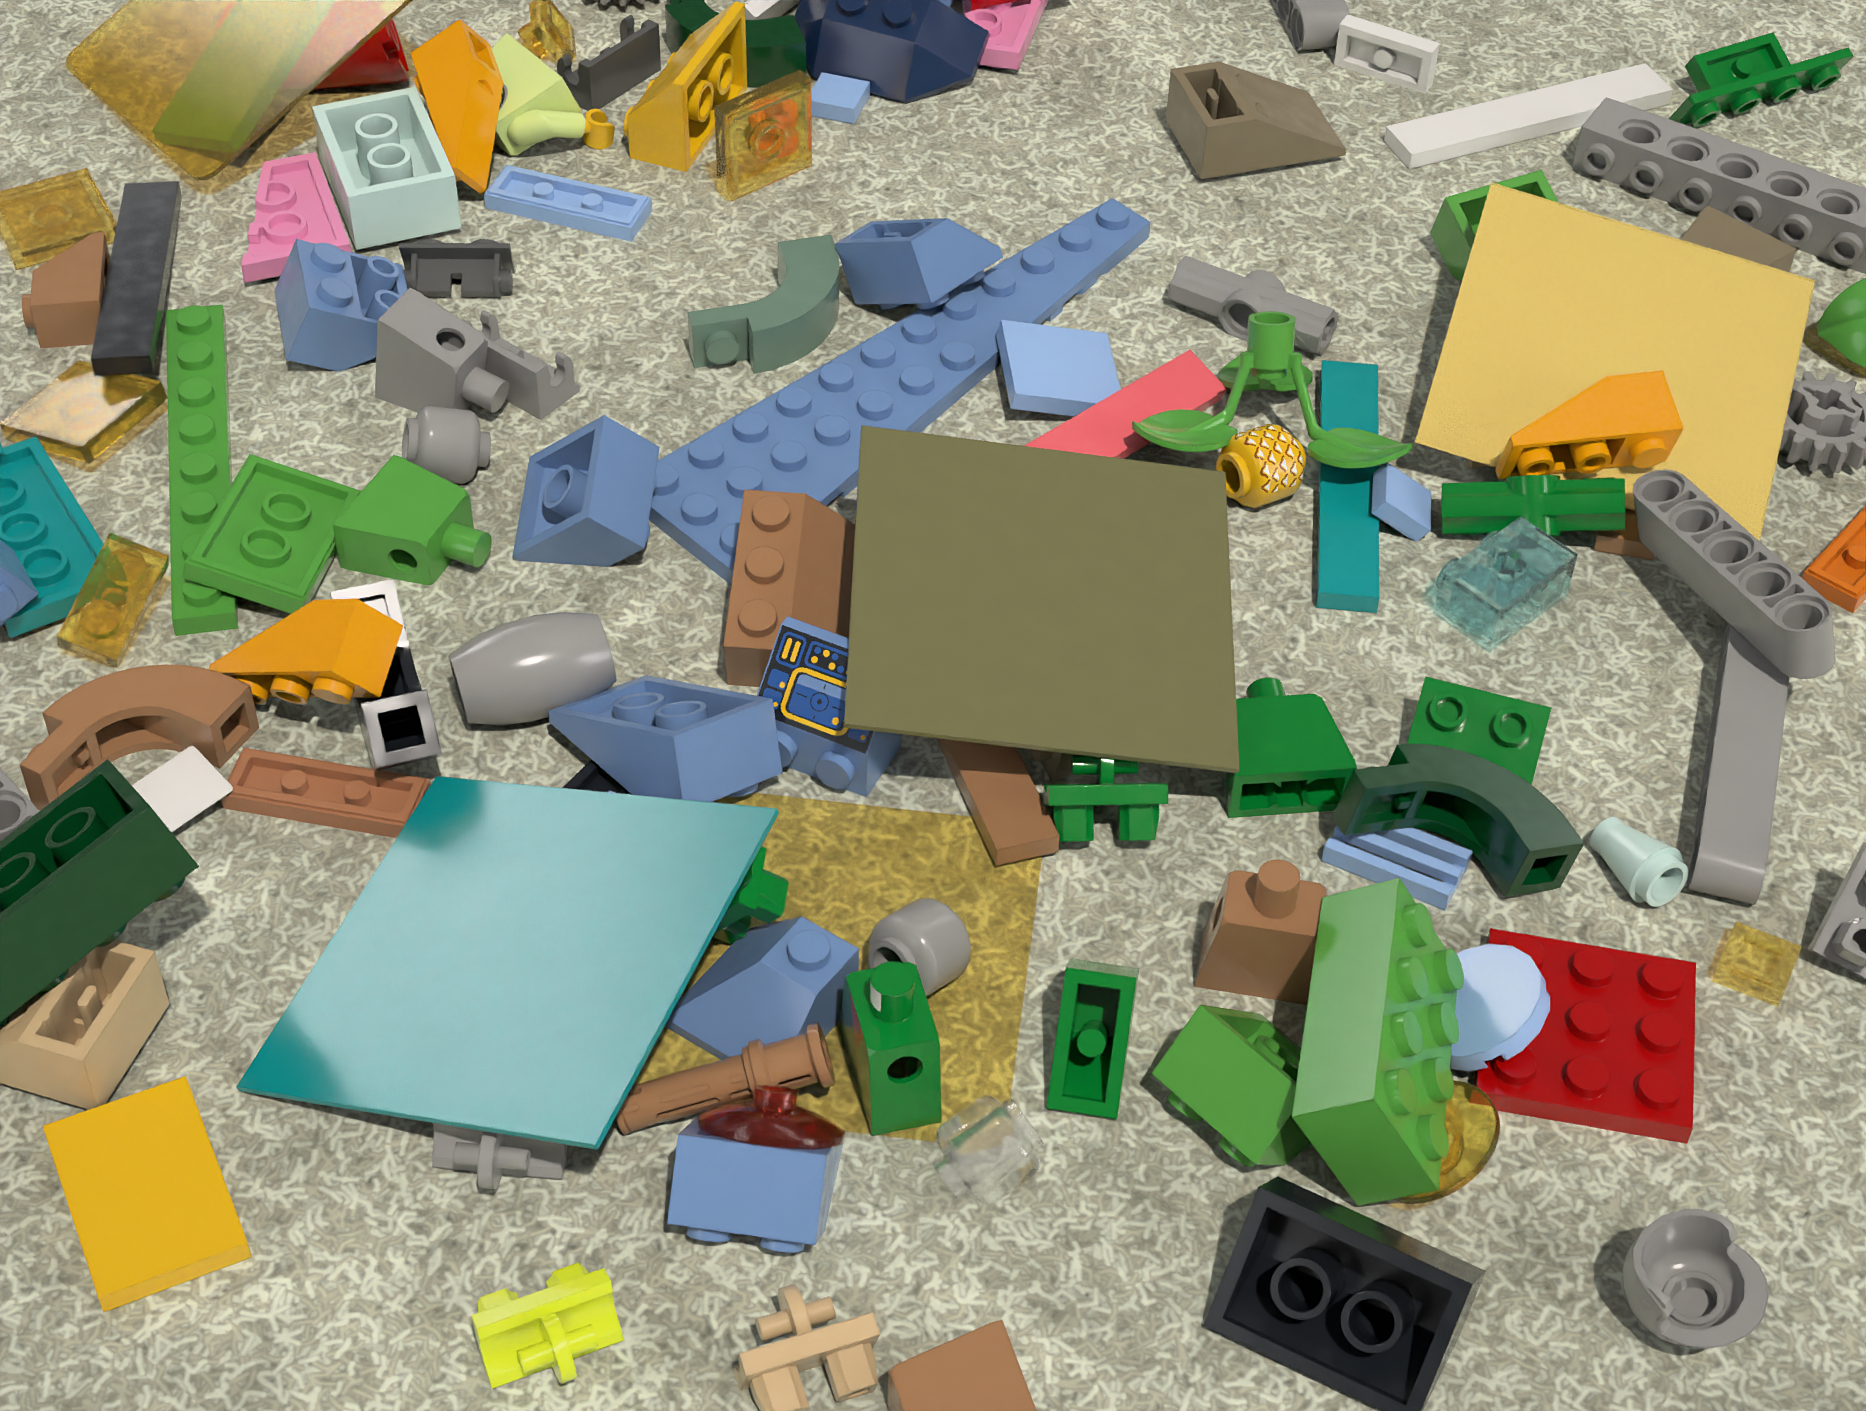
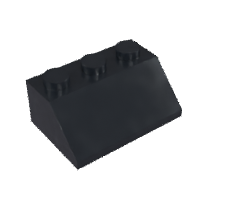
(1343, 1297)

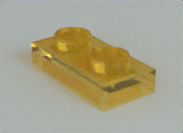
(113, 601)

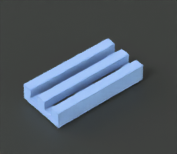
(1401, 850)

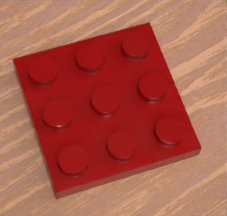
(1611, 1045)

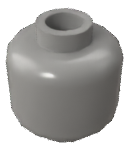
(446, 442)
(925, 935)

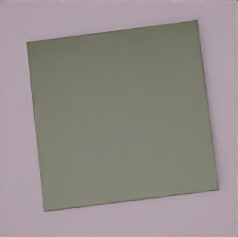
(1041, 601)

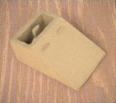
(87, 1028)

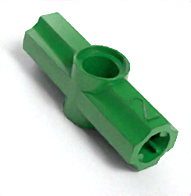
(1540, 499)

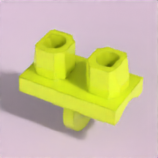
(547, 1326)

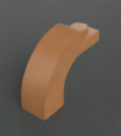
(135, 713)

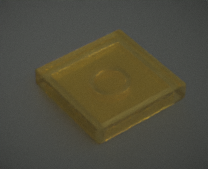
(763, 135)
(51, 217)
(84, 412)

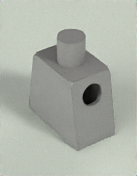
(433, 359)

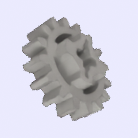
(1825, 423)

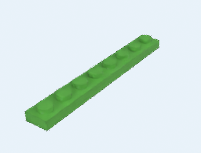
(197, 457)

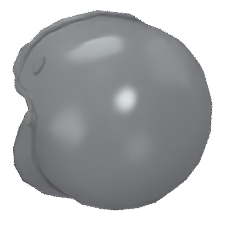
(1694, 1281)

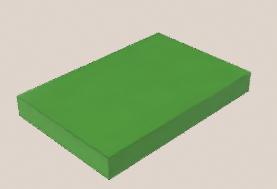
(270, 535)

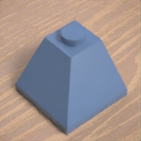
(767, 988)

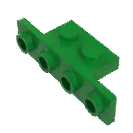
(1751, 72)

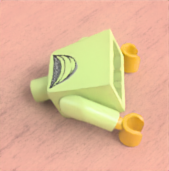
(540, 105)

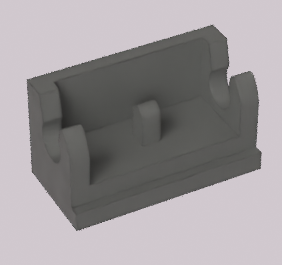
(616, 67)

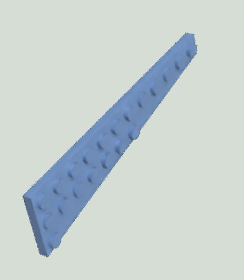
(895, 380)

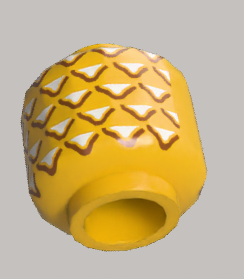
(1262, 465)

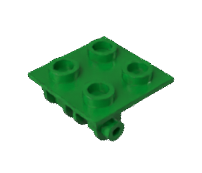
(1481, 724)

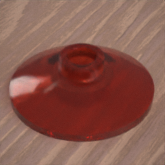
(772, 1121)

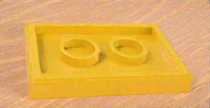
(146, 1193)

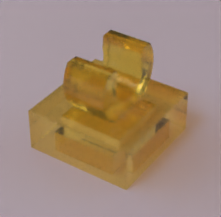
(548, 31)

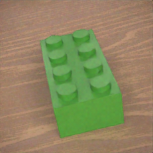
(1379, 1043)

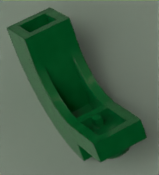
(772, 44)
(1471, 800)

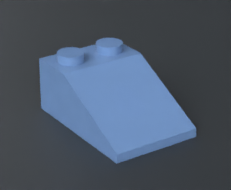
(676, 738)

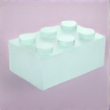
(386, 167)

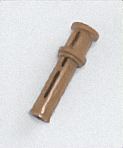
(783, 1063)

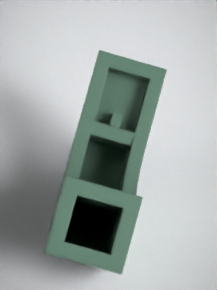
(781, 324)

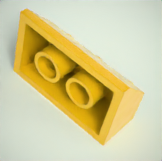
(677, 110)

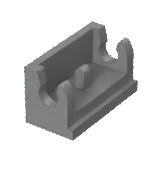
(532, 382)

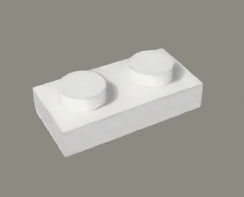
(1386, 53)

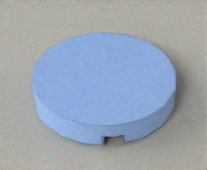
(1498, 1006)

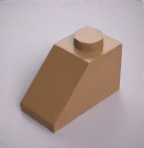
(68, 294)

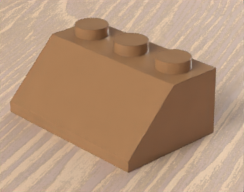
(789, 563)

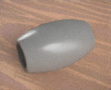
(532, 667)

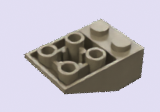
(1244, 121)

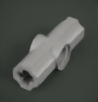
(1237, 297)

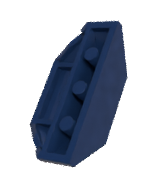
(895, 44)

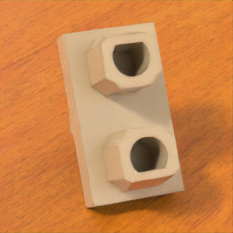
(841, 1347)

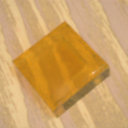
(1756, 964)

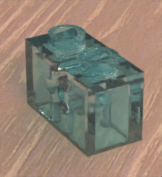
(1504, 583)

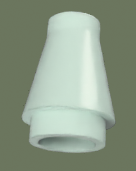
(1641, 863)

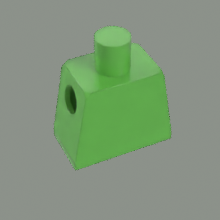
(409, 526)

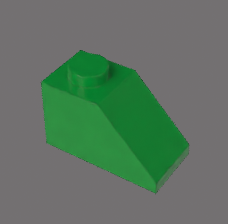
(1092, 1038)

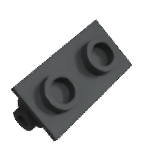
(482, 265)

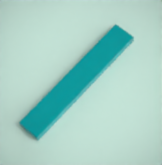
(1345, 523)

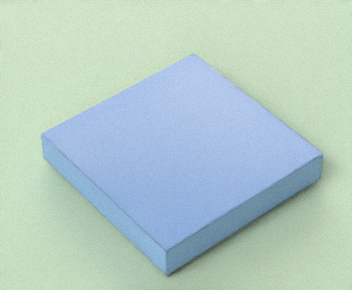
(1055, 367)

